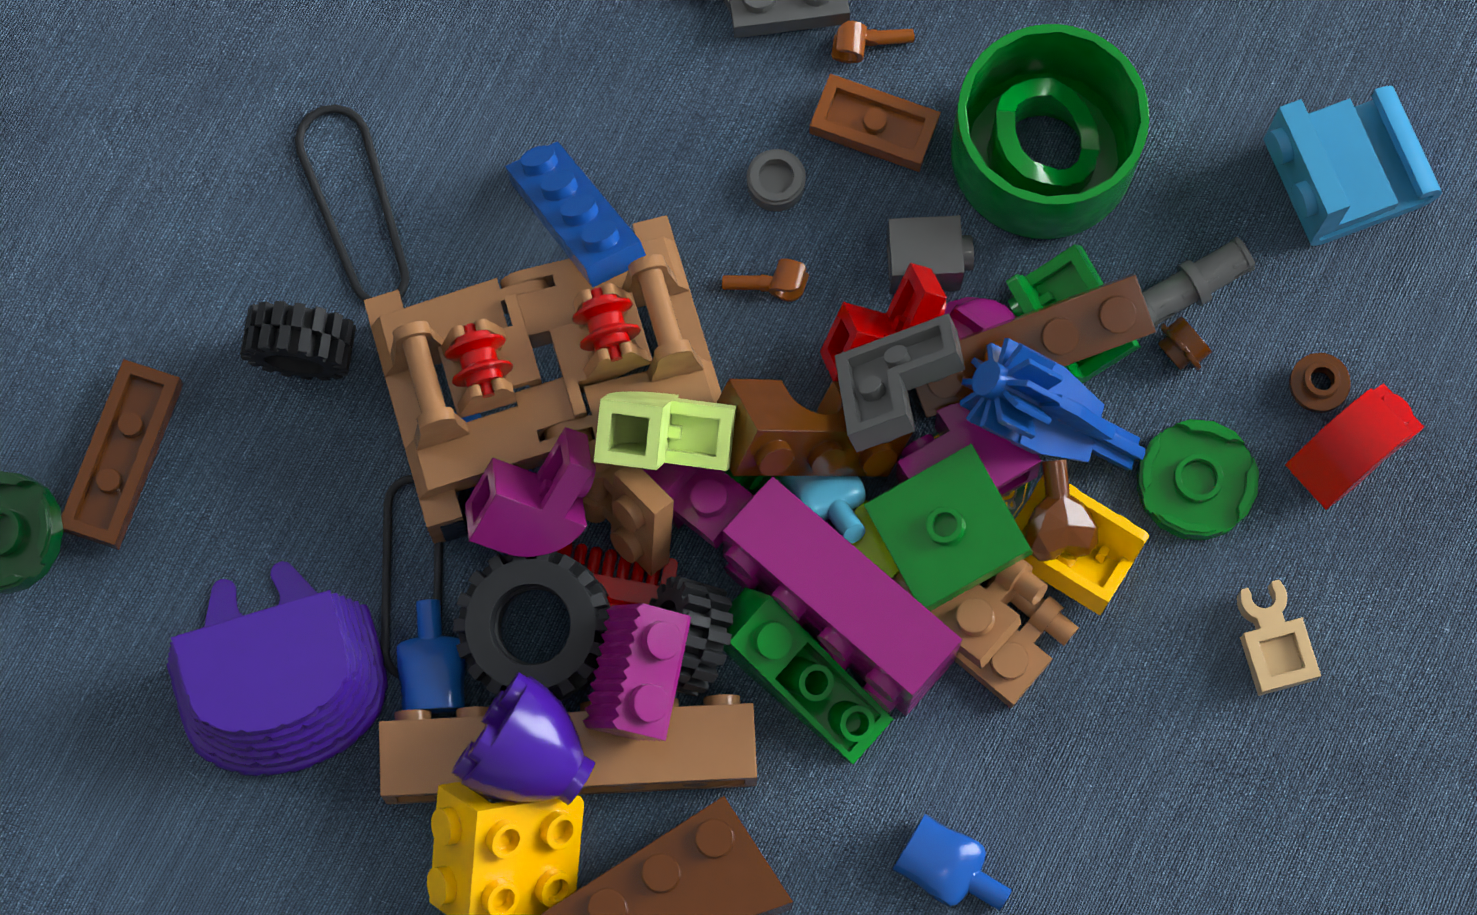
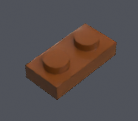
(874, 122)

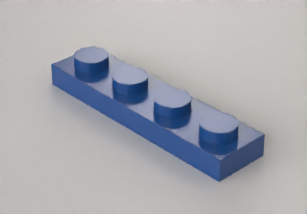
(575, 213)

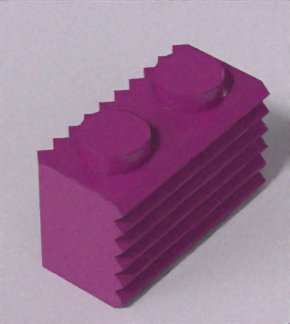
(637, 672)

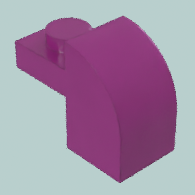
(1005, 462)
(702, 498)
(529, 510)

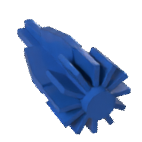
(1043, 408)

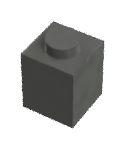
(929, 243)

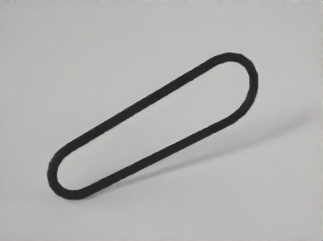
(382, 193)

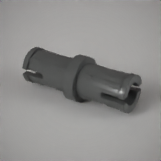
(1198, 280)

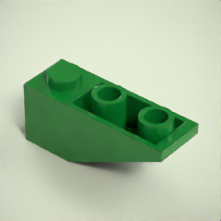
(802, 675)

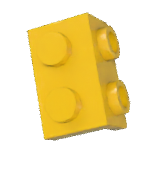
(1091, 577)

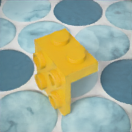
(502, 853)

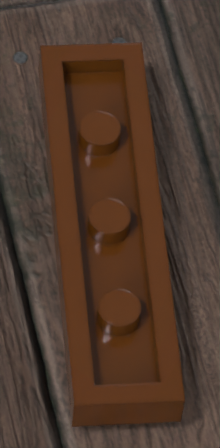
(1060, 331)

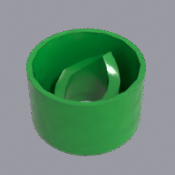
(1061, 76)

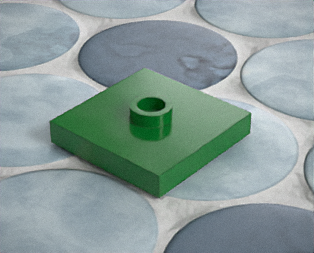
(948, 528)

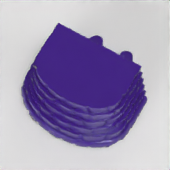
(278, 682)

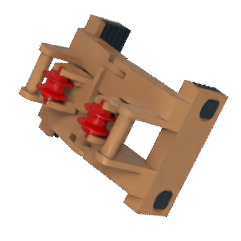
(594, 341)

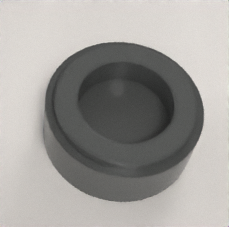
(776, 180)

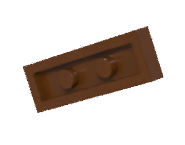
(121, 454)

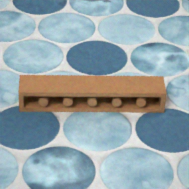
(702, 750)

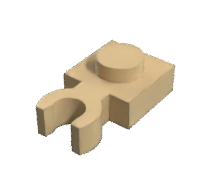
(1277, 650)

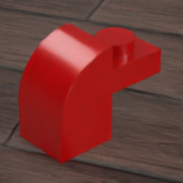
(915, 302)
(1354, 444)

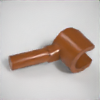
(853, 36)
(786, 283)

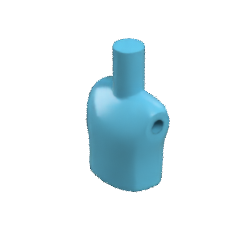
(831, 499)

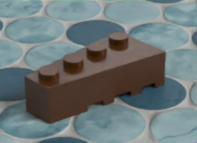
(691, 870)

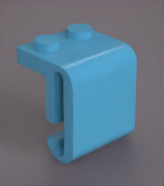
(1350, 164)

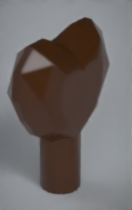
(1060, 520)

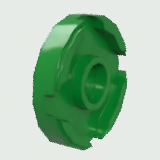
(1197, 480)

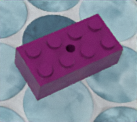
(839, 597)

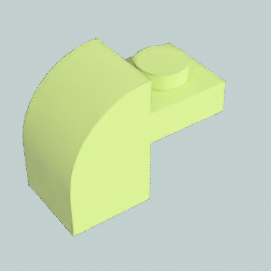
(662, 429)

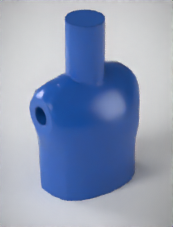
(430, 665)
(948, 865)

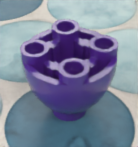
(525, 748)

